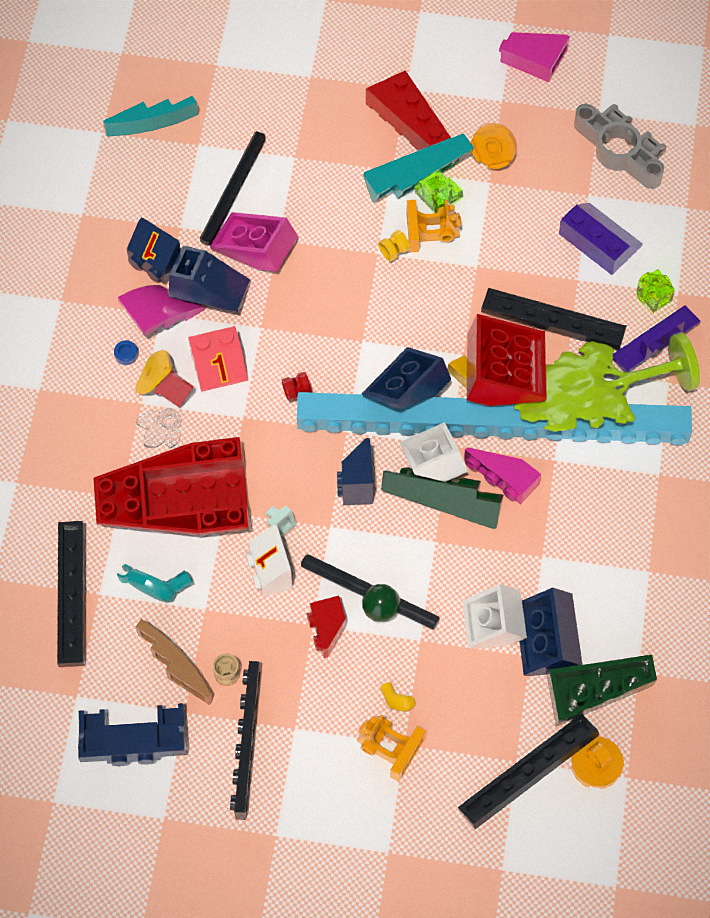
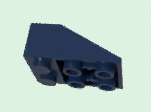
(206, 280)

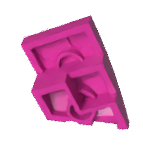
(152, 308)

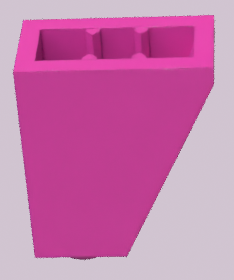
(534, 53)

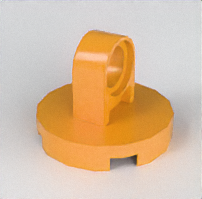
(494, 145)
(598, 763)

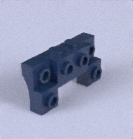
(131, 742)

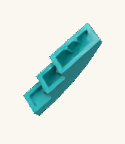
(144, 119)

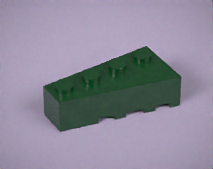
(597, 685)

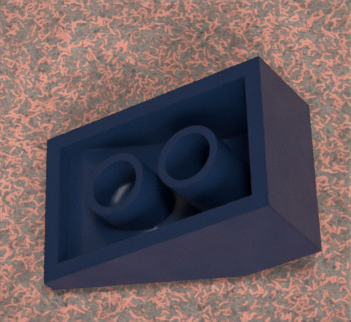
(409, 379)

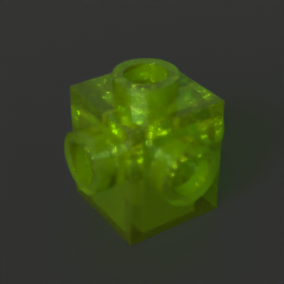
(655, 290)

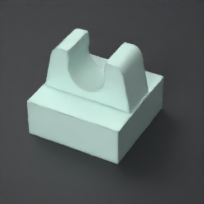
(282, 518)

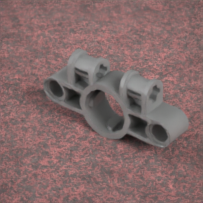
(614, 124)

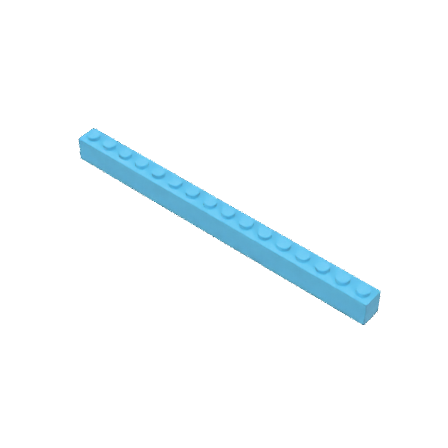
(462, 417)

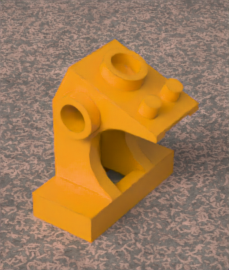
(417, 221)
(373, 732)

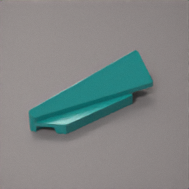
(406, 172)

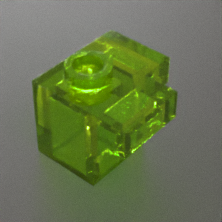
(436, 189)

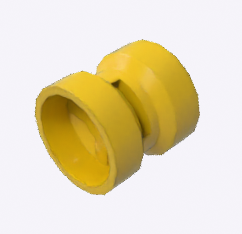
(394, 245)

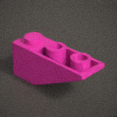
(508, 473)

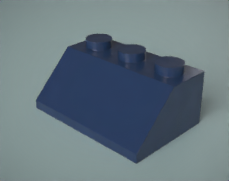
(550, 633)

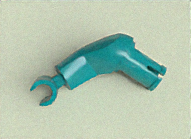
(153, 586)

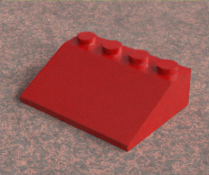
(505, 363)

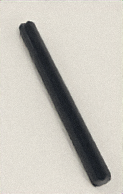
(232, 188)
(360, 586)

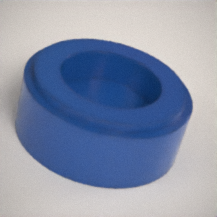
(126, 352)

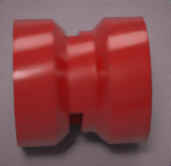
(294, 385)

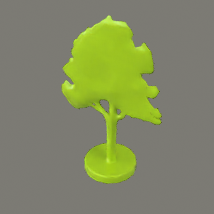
(579, 390)

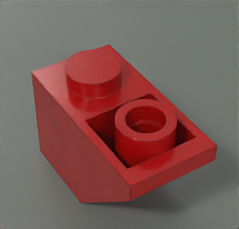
(329, 623)

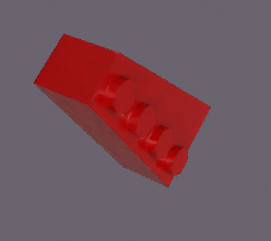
(407, 110)

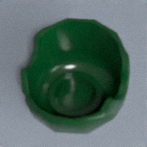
(381, 603)

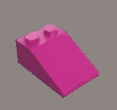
(256, 240)

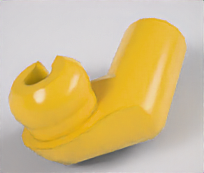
(396, 701)

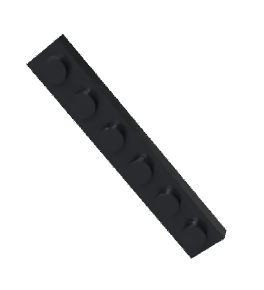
(553, 318)
(70, 594)
(244, 751)
(528, 771)

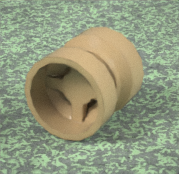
(223, 665)

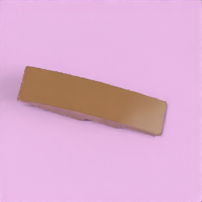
(178, 666)

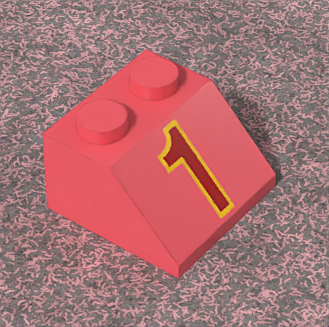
(218, 358)

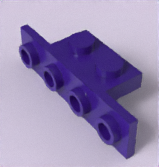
(655, 339)

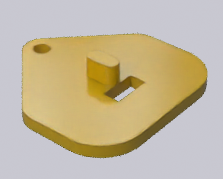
(154, 371)

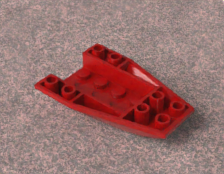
(178, 491)

